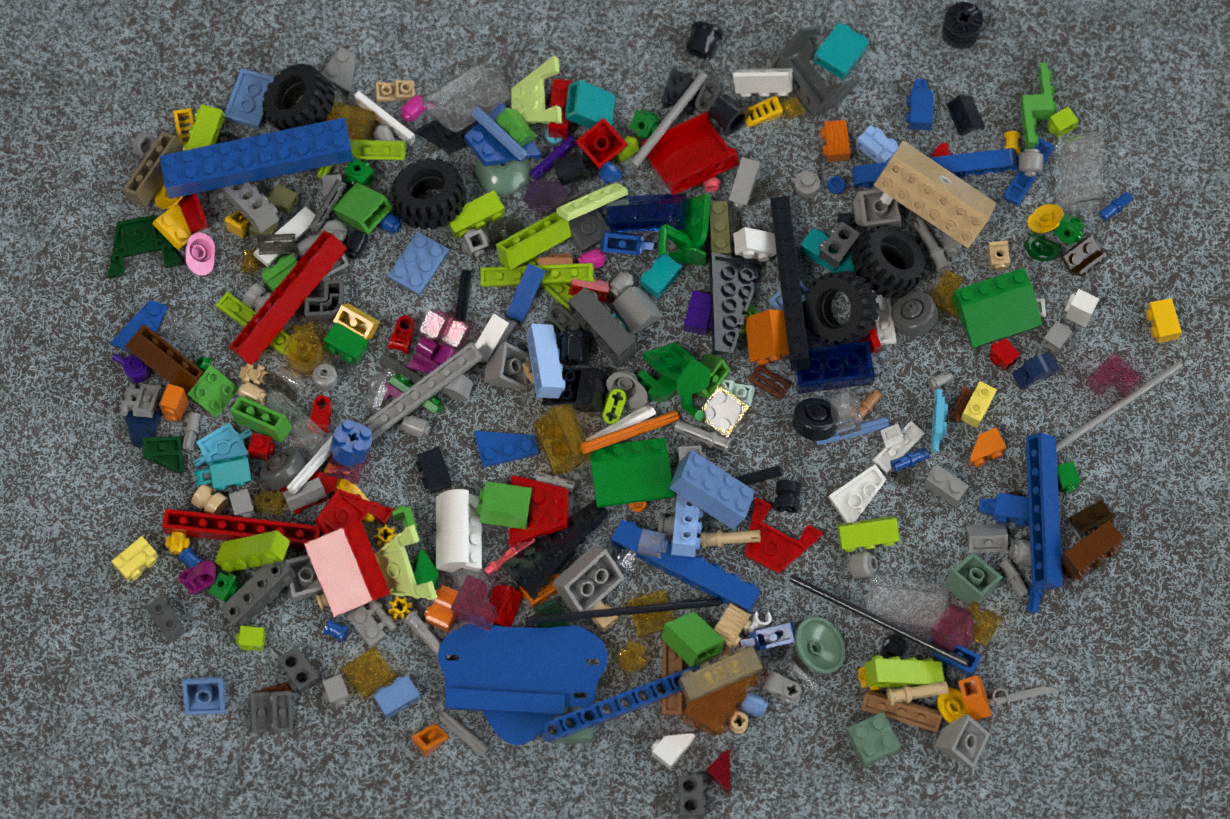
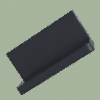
(965, 114)

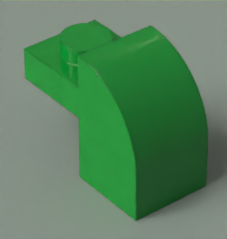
(658, 390)

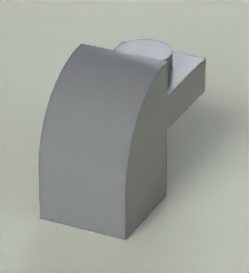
(459, 388)

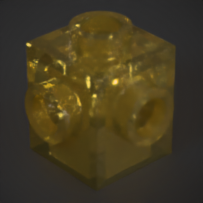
(633, 650)

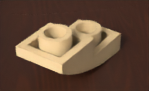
(397, 91)

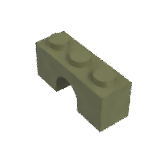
(284, 201)
(719, 227)

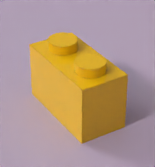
(1163, 320)
(356, 321)

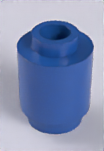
(390, 223)

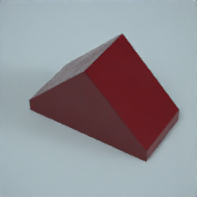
(720, 771)

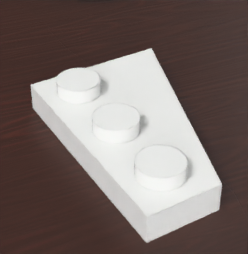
(855, 495)

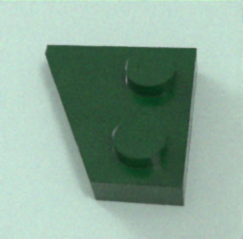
(164, 452)

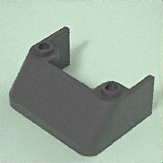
(807, 83)

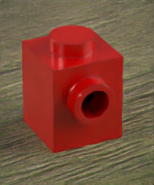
(1003, 354)
(261, 447)

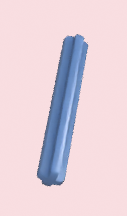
(499, 133)
(866, 427)

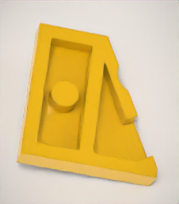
(174, 227)

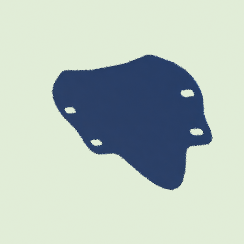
(523, 662)

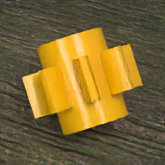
(381, 533)
(177, 543)
(401, 614)

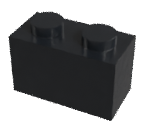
(434, 470)

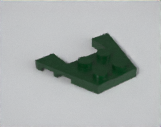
(136, 238)

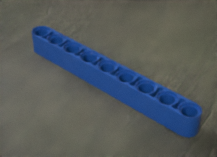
(959, 164)
(615, 707)

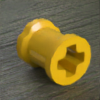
(1012, 141)

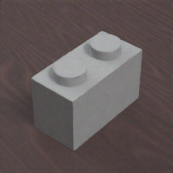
(946, 485)

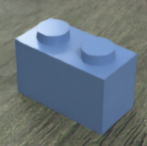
(396, 696)

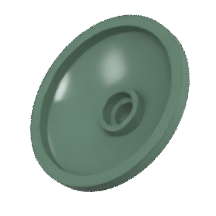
(503, 179)
(819, 645)

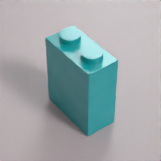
(841, 51)
(589, 104)

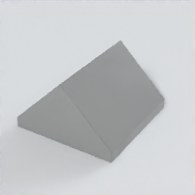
(636, 309)

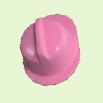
(197, 248)

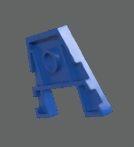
(489, 149)

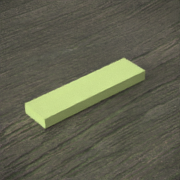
(592, 201)

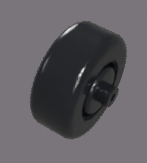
(813, 419)

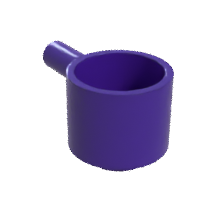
(134, 368)

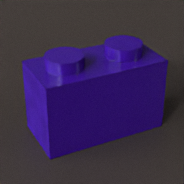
(698, 313)

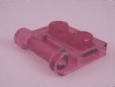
(341, 471)

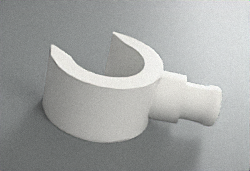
(756, 623)

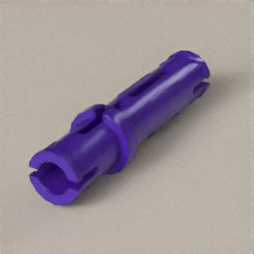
(558, 152)

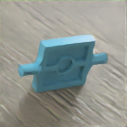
(938, 423)
(222, 444)

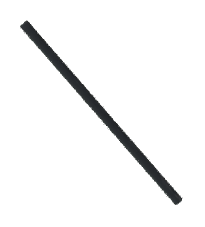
(622, 611)
(879, 620)

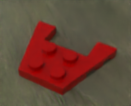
(347, 509)
(547, 510)
(776, 549)

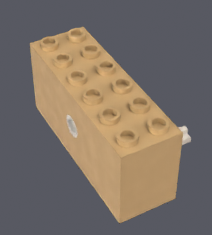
(934, 194)

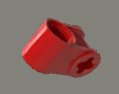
(402, 338)
(319, 416)

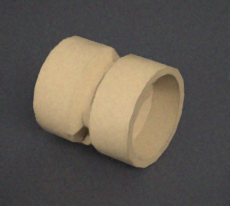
(209, 500)

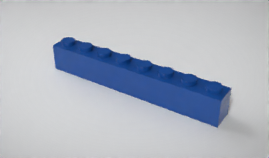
(1044, 511)
(691, 570)

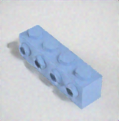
(545, 361)
(686, 528)

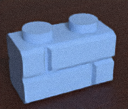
(876, 145)

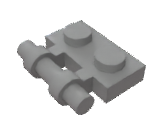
(145, 401)
(367, 626)

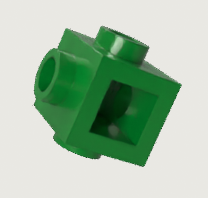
(644, 123)
(359, 172)
(1070, 230)
(225, 586)

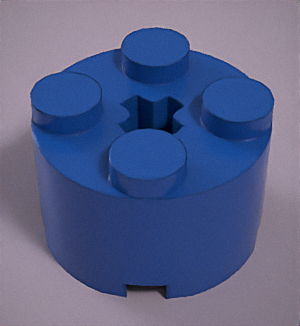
(351, 443)

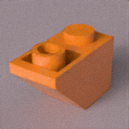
(987, 446)
(975, 697)

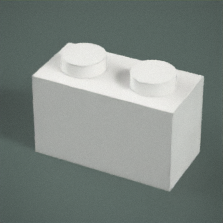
(754, 244)
(1081, 307)

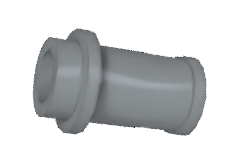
(939, 380)

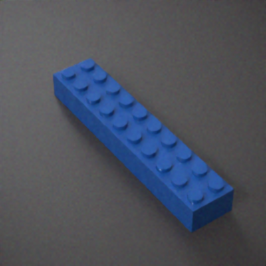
(256, 158)

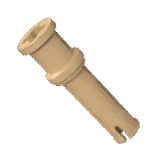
(720, 538)
(909, 693)

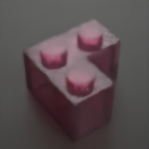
(446, 327)
(1114, 372)
(470, 604)
(954, 628)

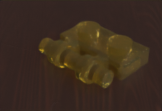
(986, 623)

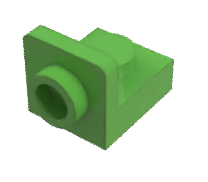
(406, 512)

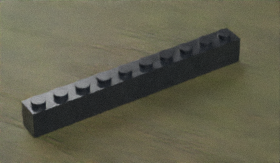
(790, 283)

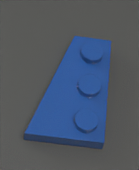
(150, 314)
(504, 447)

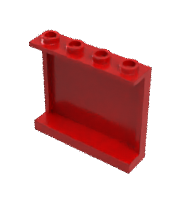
(690, 154)

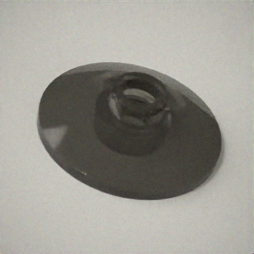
(503, 224)

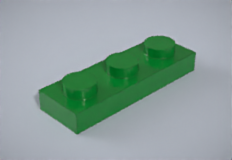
(403, 383)

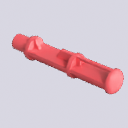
(495, 566)

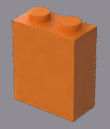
(766, 337)

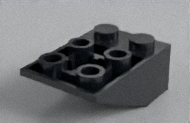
(583, 389)

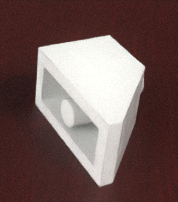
(671, 748)

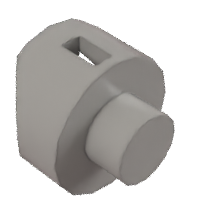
(143, 143)
(807, 184)

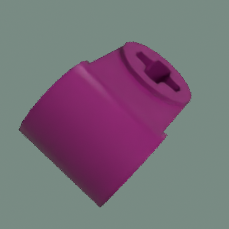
(198, 577)

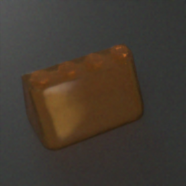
(713, 709)

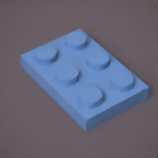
(247, 98)
(418, 263)

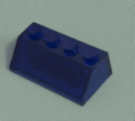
(647, 212)

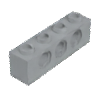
(252, 205)

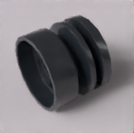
(962, 25)

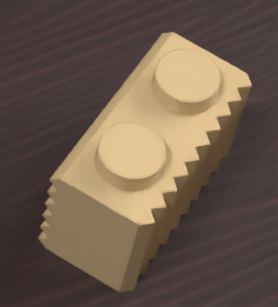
(732, 625)

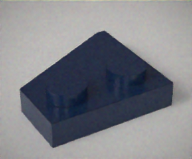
(142, 427)

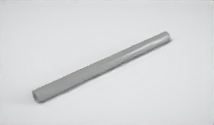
(668, 120)

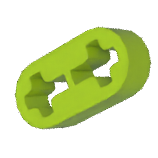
(617, 408)

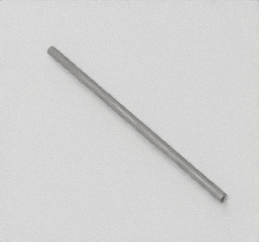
(1118, 406)

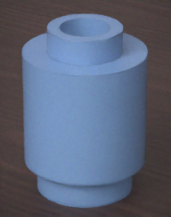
(754, 705)

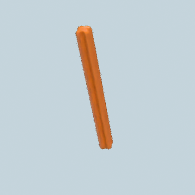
(629, 432)

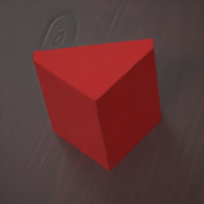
(601, 143)

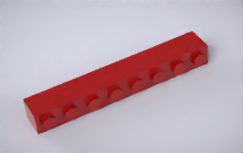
(287, 298)
(231, 528)

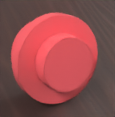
(711, 184)

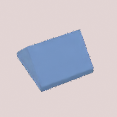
(204, 695)

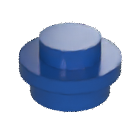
(836, 185)

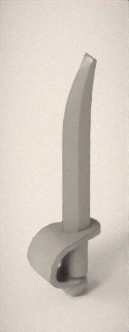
(1007, 698)

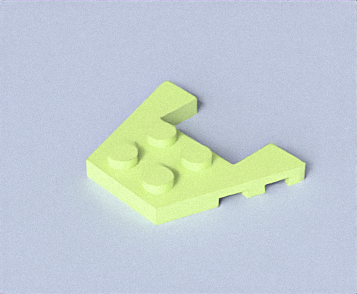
(529, 95)
(397, 568)

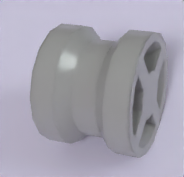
(666, 524)

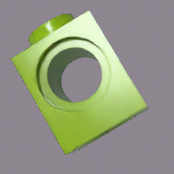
(1062, 122)
(251, 638)

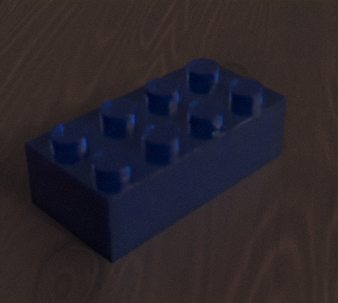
(836, 368)

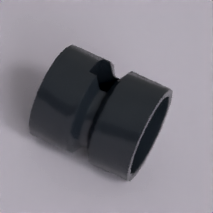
(787, 496)
(893, 646)

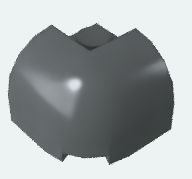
(325, 301)

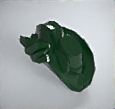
(1041, 248)

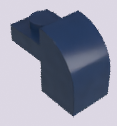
(1035, 369)

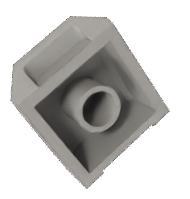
(872, 212)
(305, 582)

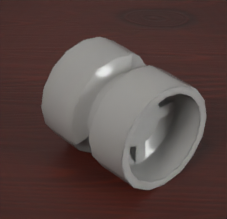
(256, 297)

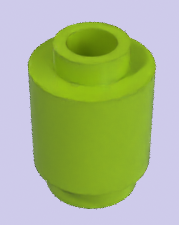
(630, 150)

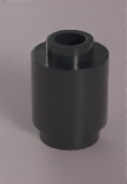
(356, 244)

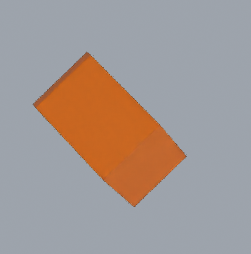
(429, 739)

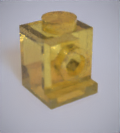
(274, 507)

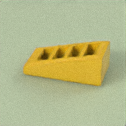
(778, 112)
(183, 113)

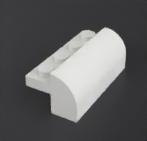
(458, 531)

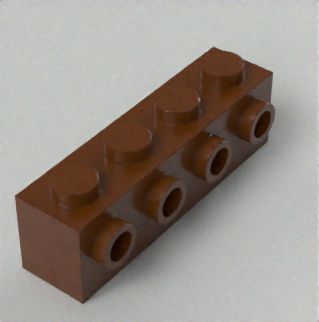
(163, 358)

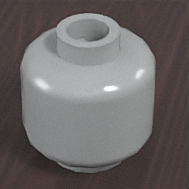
(1031, 162)
(325, 377)
(1021, 552)
(862, 565)

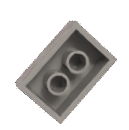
(588, 579)

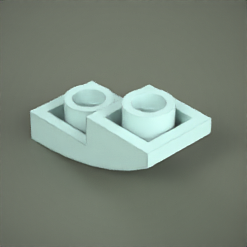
(743, 392)

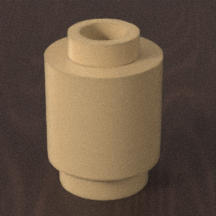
(253, 393)

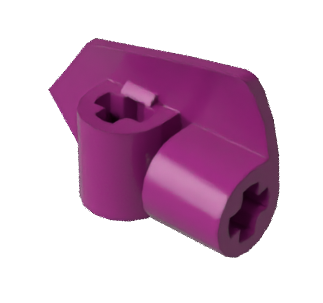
(425, 357)

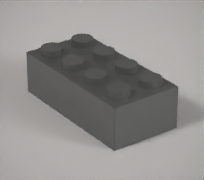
(606, 329)

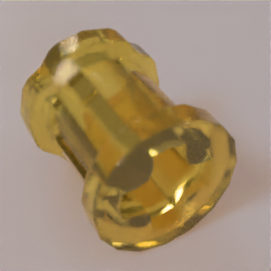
(249, 261)
(306, 327)

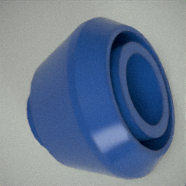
(610, 173)

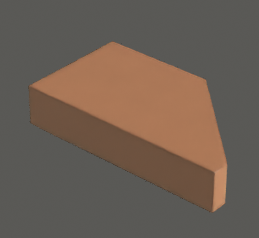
(556, 258)

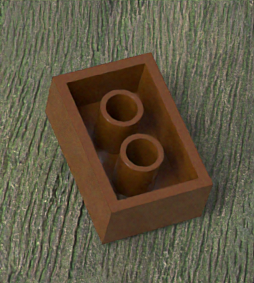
(1092, 551)

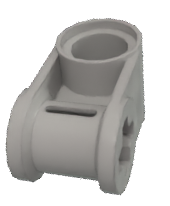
(780, 687)

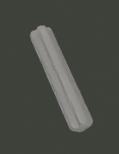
(463, 733)

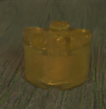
(302, 343)

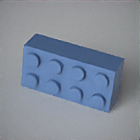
(712, 489)

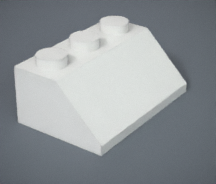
(763, 81)

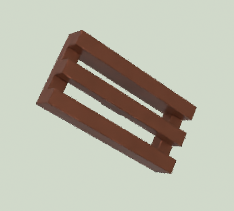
(778, 395)

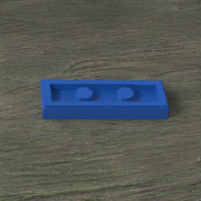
(525, 293)

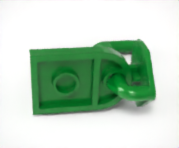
(692, 237)
(681, 366)

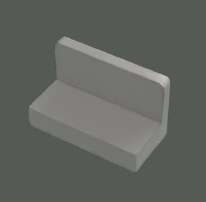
(308, 493)
(987, 538)

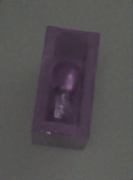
(545, 195)

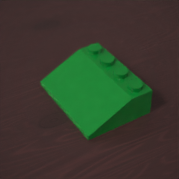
(997, 308)
(631, 472)

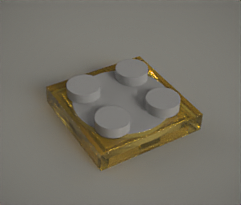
(724, 411)

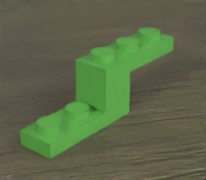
(1037, 106)

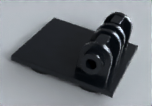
(675, 88)

